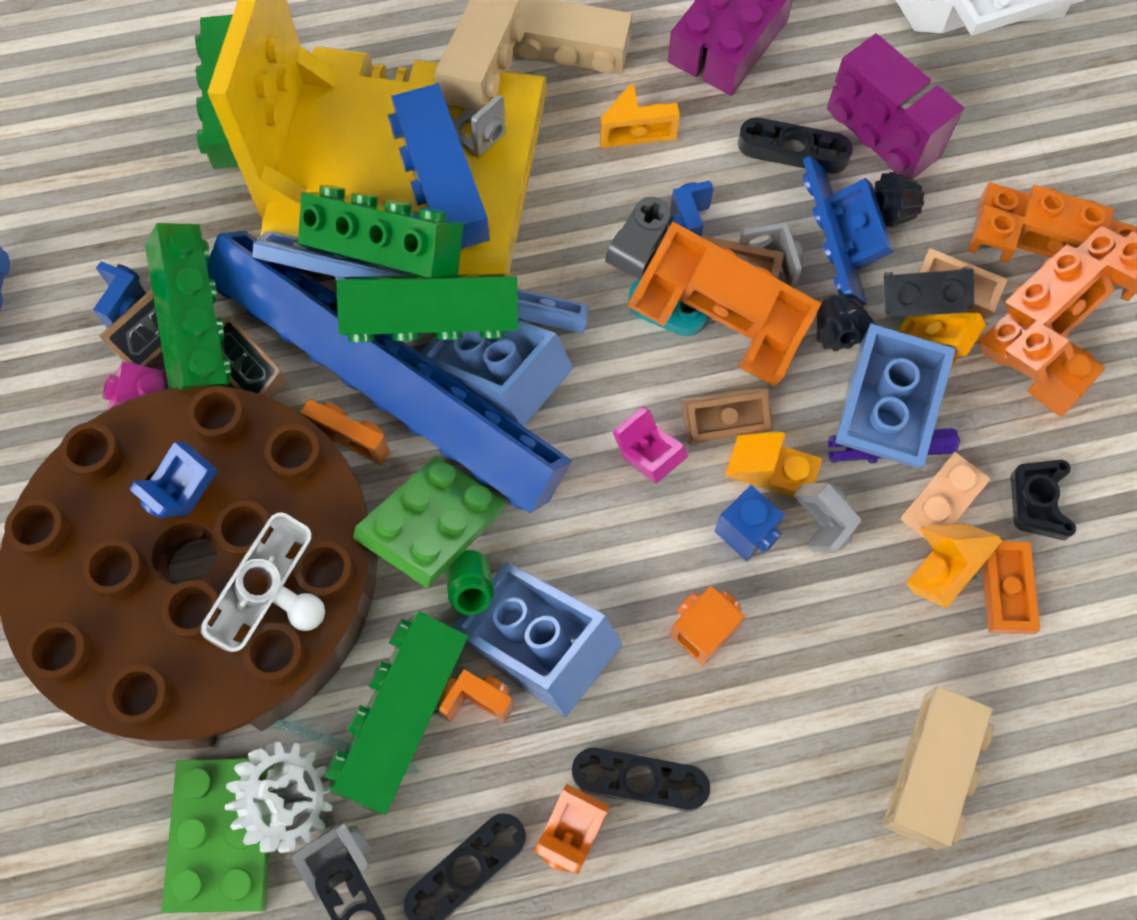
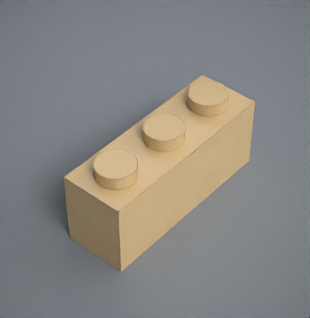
(574, 35)
(479, 52)
(939, 769)

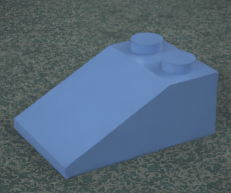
(508, 371)
(894, 396)
(541, 638)

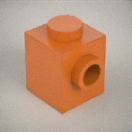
(1067, 380)
(706, 623)

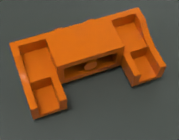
(1039, 222)
(730, 293)
(1058, 301)

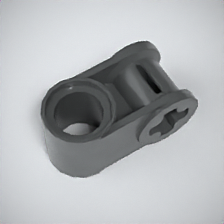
(640, 237)

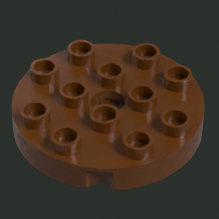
(93, 587)

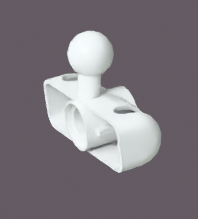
(240, 607)

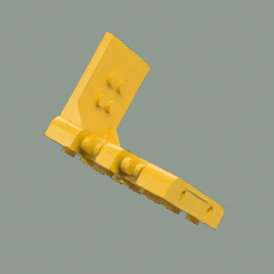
(325, 122)

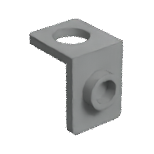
(486, 124)
(782, 241)

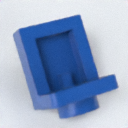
(687, 204)
(121, 294)
(176, 483)

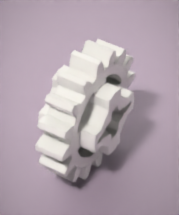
(264, 812)

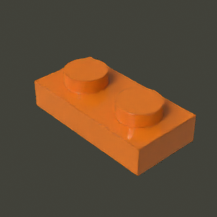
(360, 438)
(1011, 590)

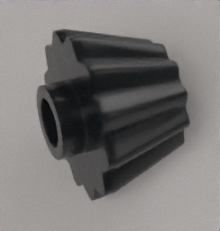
(898, 198)
(841, 322)

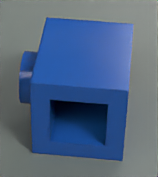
(750, 524)

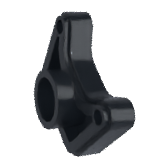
(1036, 499)

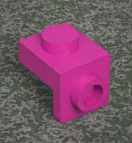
(132, 382)
(648, 446)

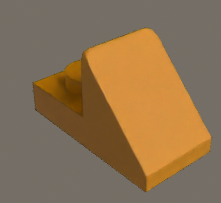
(629, 124)
(951, 330)
(769, 465)
(955, 559)

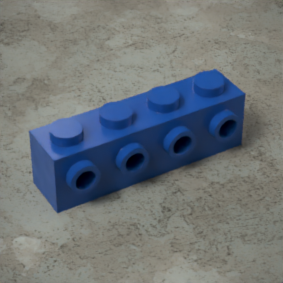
(437, 160)

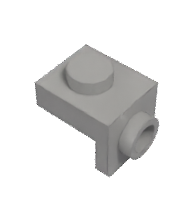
(834, 515)
(334, 842)

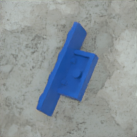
(851, 226)

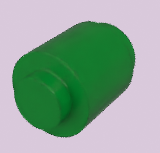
(470, 583)

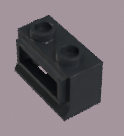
(929, 292)

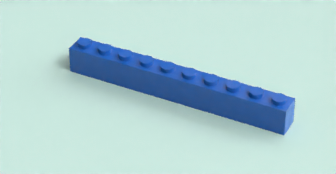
(391, 375)

